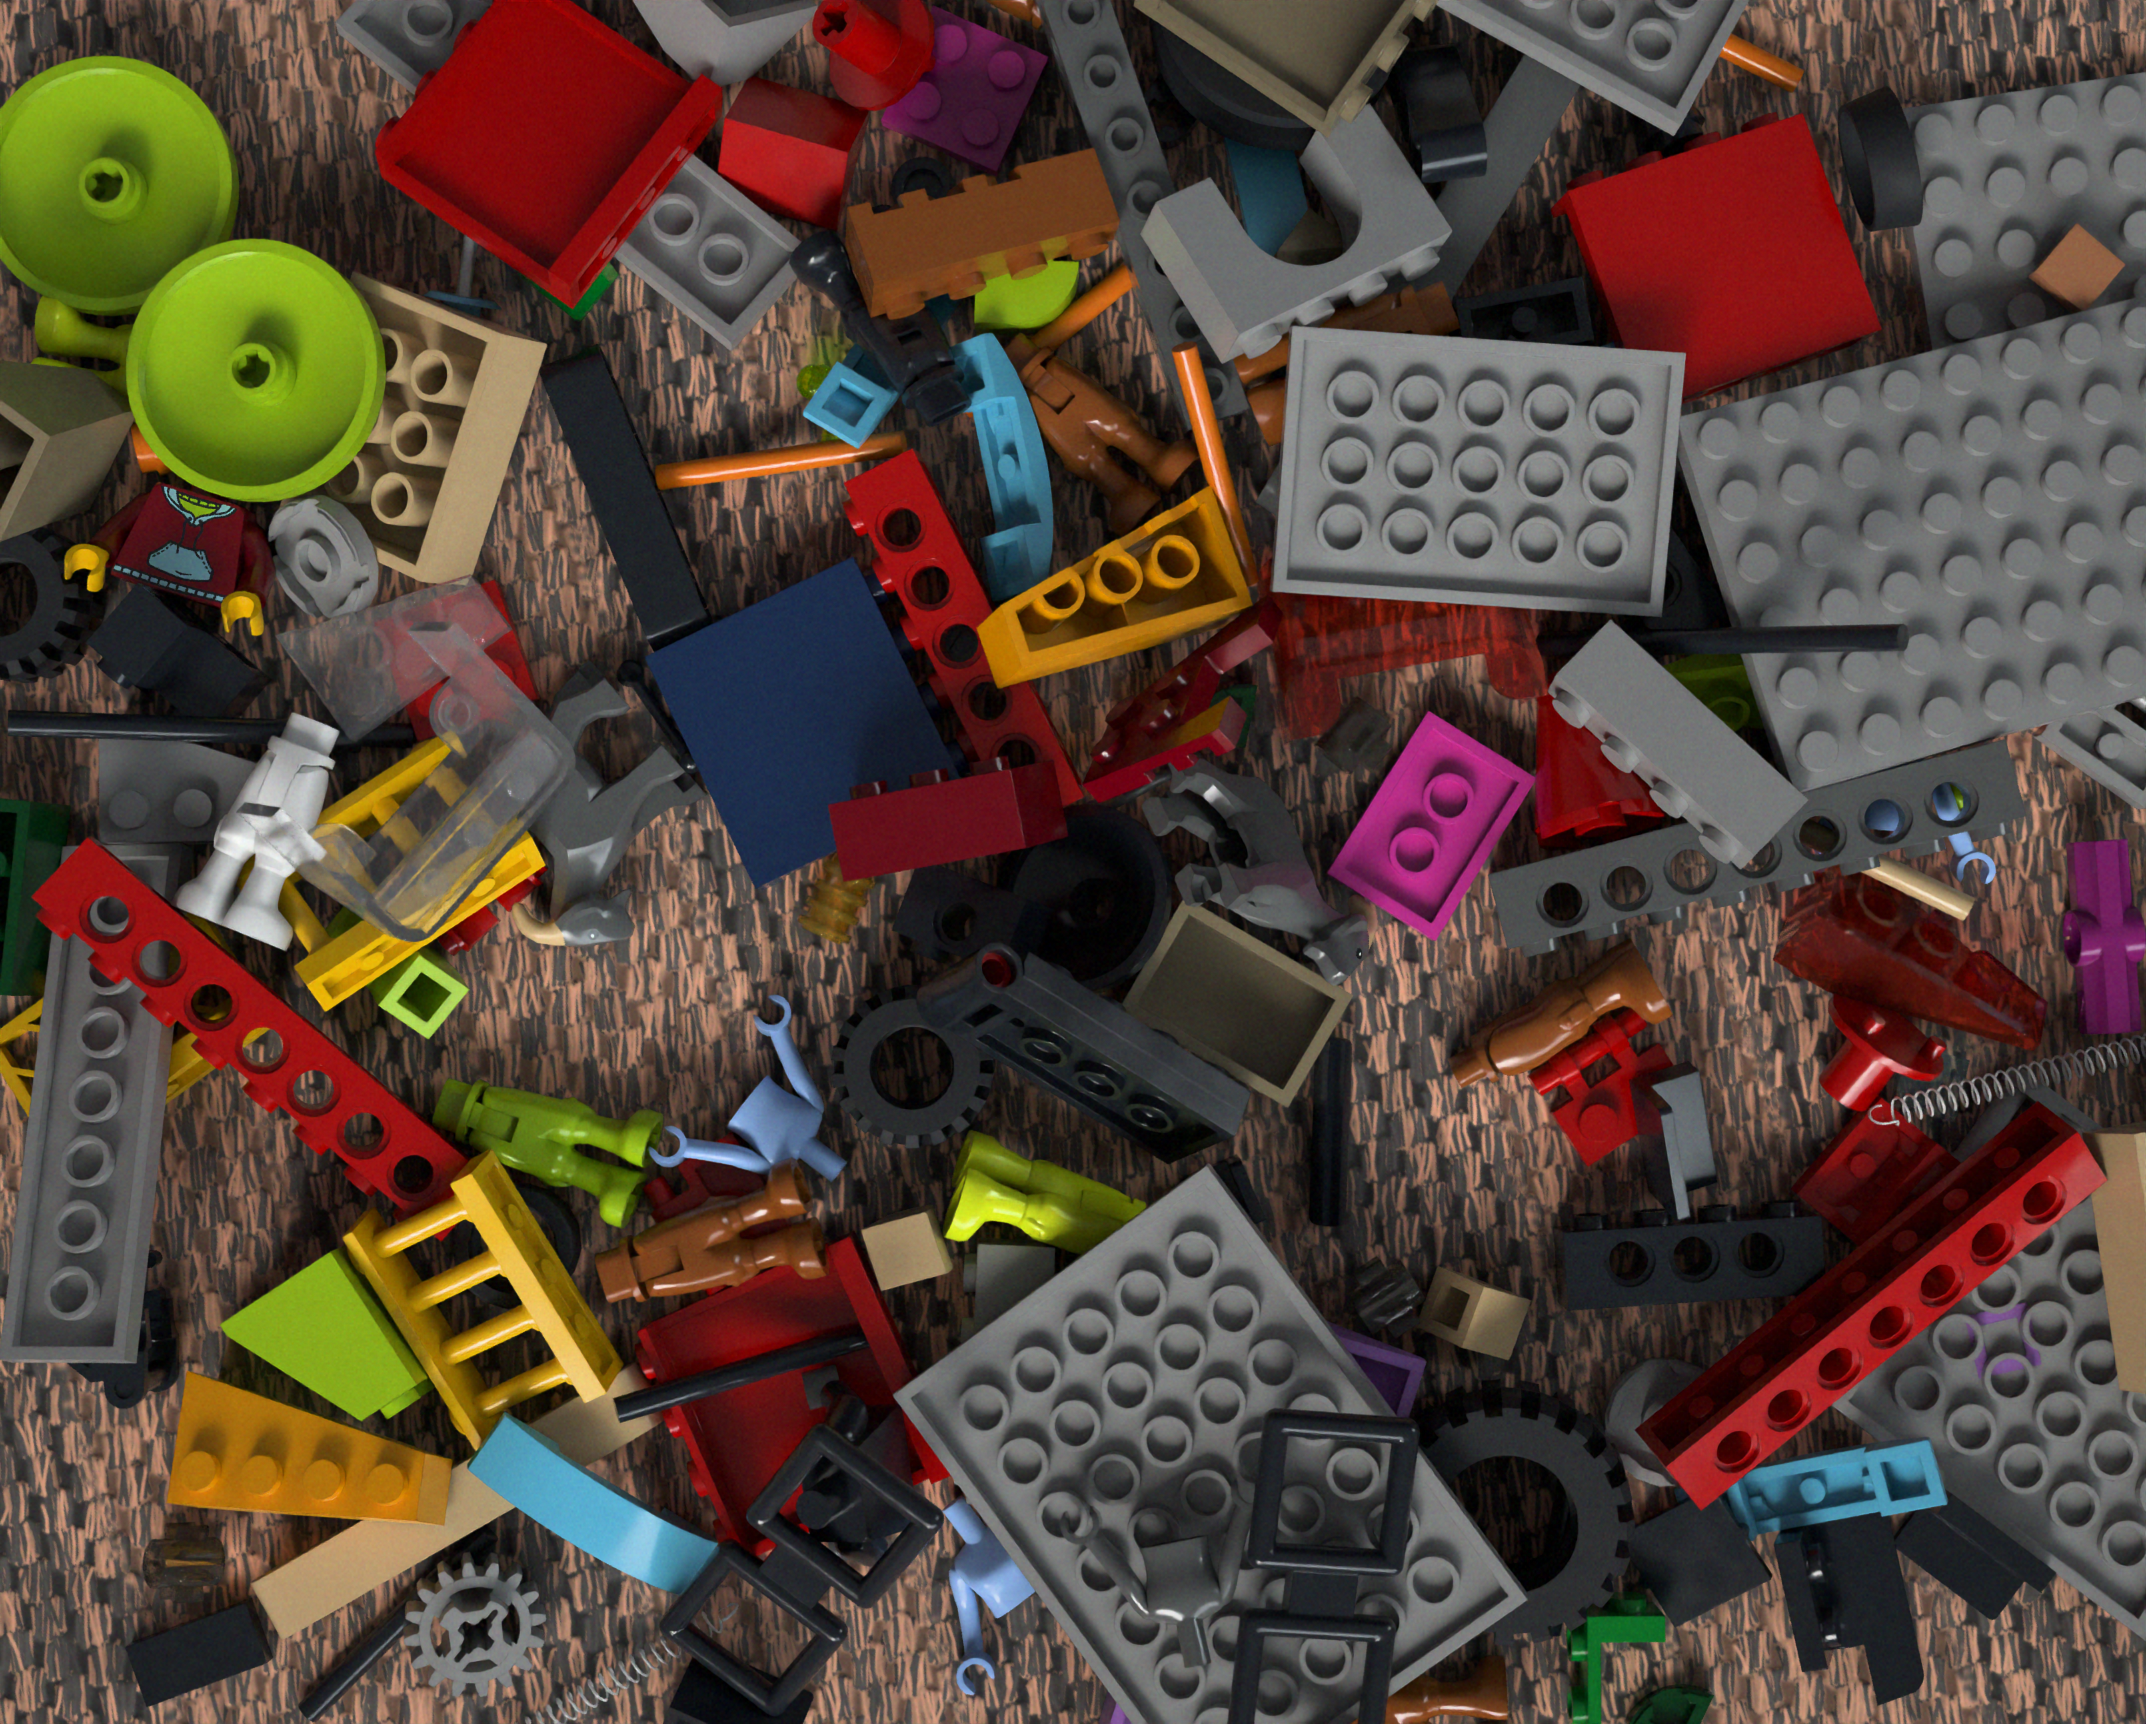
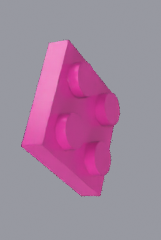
(971, 96)

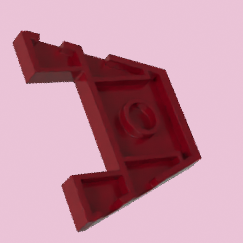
(1173, 713)

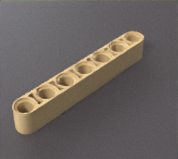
(376, 1551)

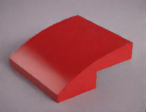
(1872, 1172)

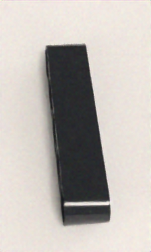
(625, 496)

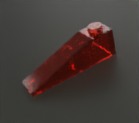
(1890, 953)

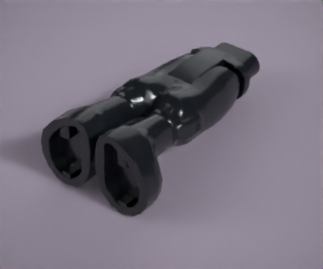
(906, 351)

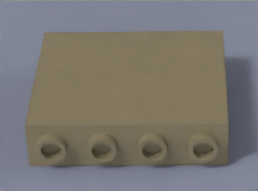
(1298, 52)

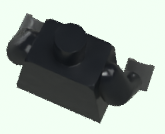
(832, 1501)

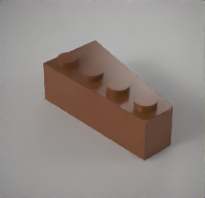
(979, 232)

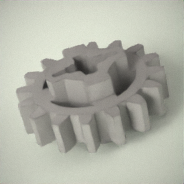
(478, 1652)

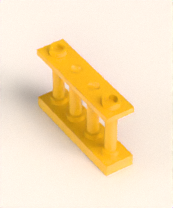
(363, 953)
(515, 1251)

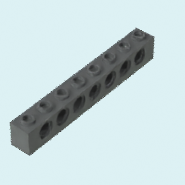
(1119, 127)
(1980, 773)

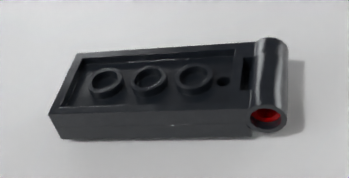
(1085, 1051)

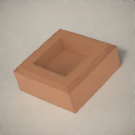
(2076, 270)

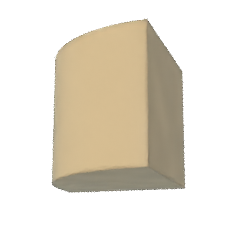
(907, 1247)
(1473, 1313)

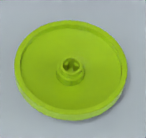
(110, 181)
(255, 370)

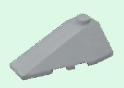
(724, 37)

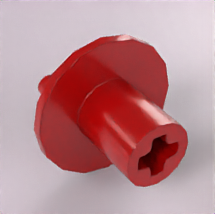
(875, 48)
(1875, 1049)

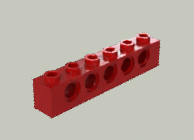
(908, 486)

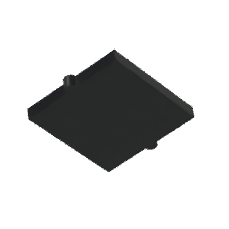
(1695, 1558)

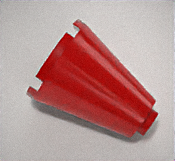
(1581, 790)

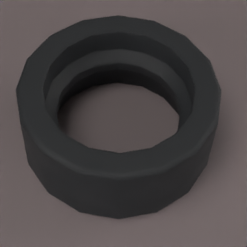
(566, 1240)

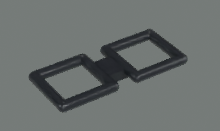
(800, 1569)
(1324, 1578)

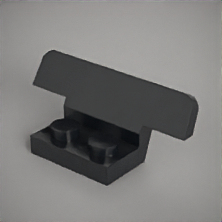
(1848, 1593)

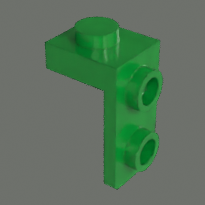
(1621, 1620)

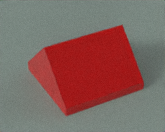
(792, 151)

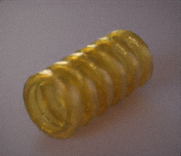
(835, 904)

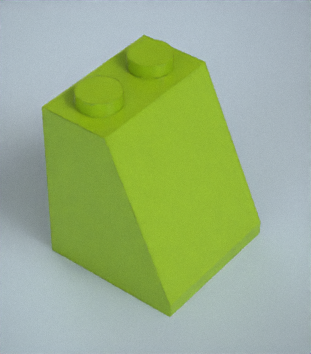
(334, 1339)

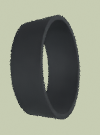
(1880, 161)

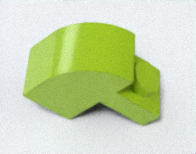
(1028, 303)
(416, 990)

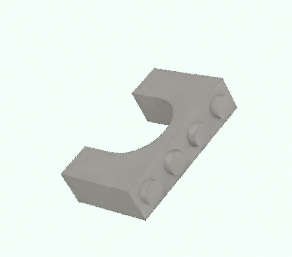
(1251, 298)

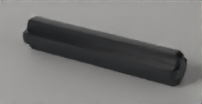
(1330, 1133)

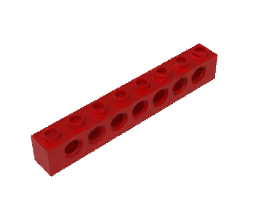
(98, 873)
(1871, 1303)

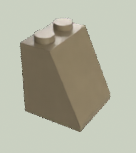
(55, 442)

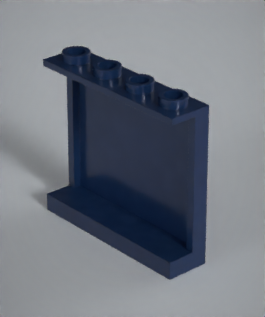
(798, 708)

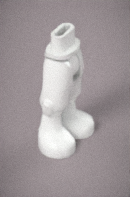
(283, 778)

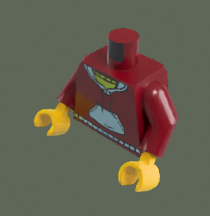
(187, 548)

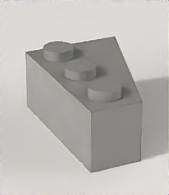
(165, 790)

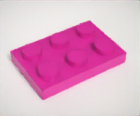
(1430, 826)

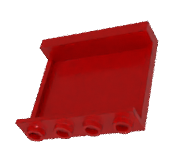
(546, 139)
(1723, 255)
(751, 1430)

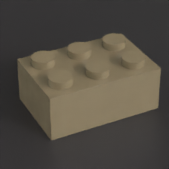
(1236, 1002)

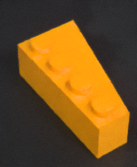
(1130, 595)
(282, 1459)

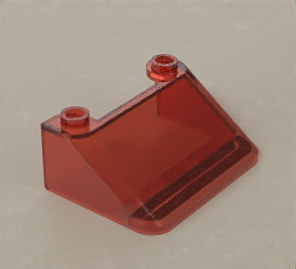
(1357, 636)

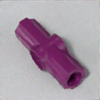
(2104, 936)

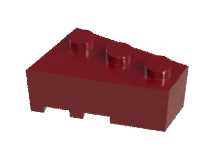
(946, 819)

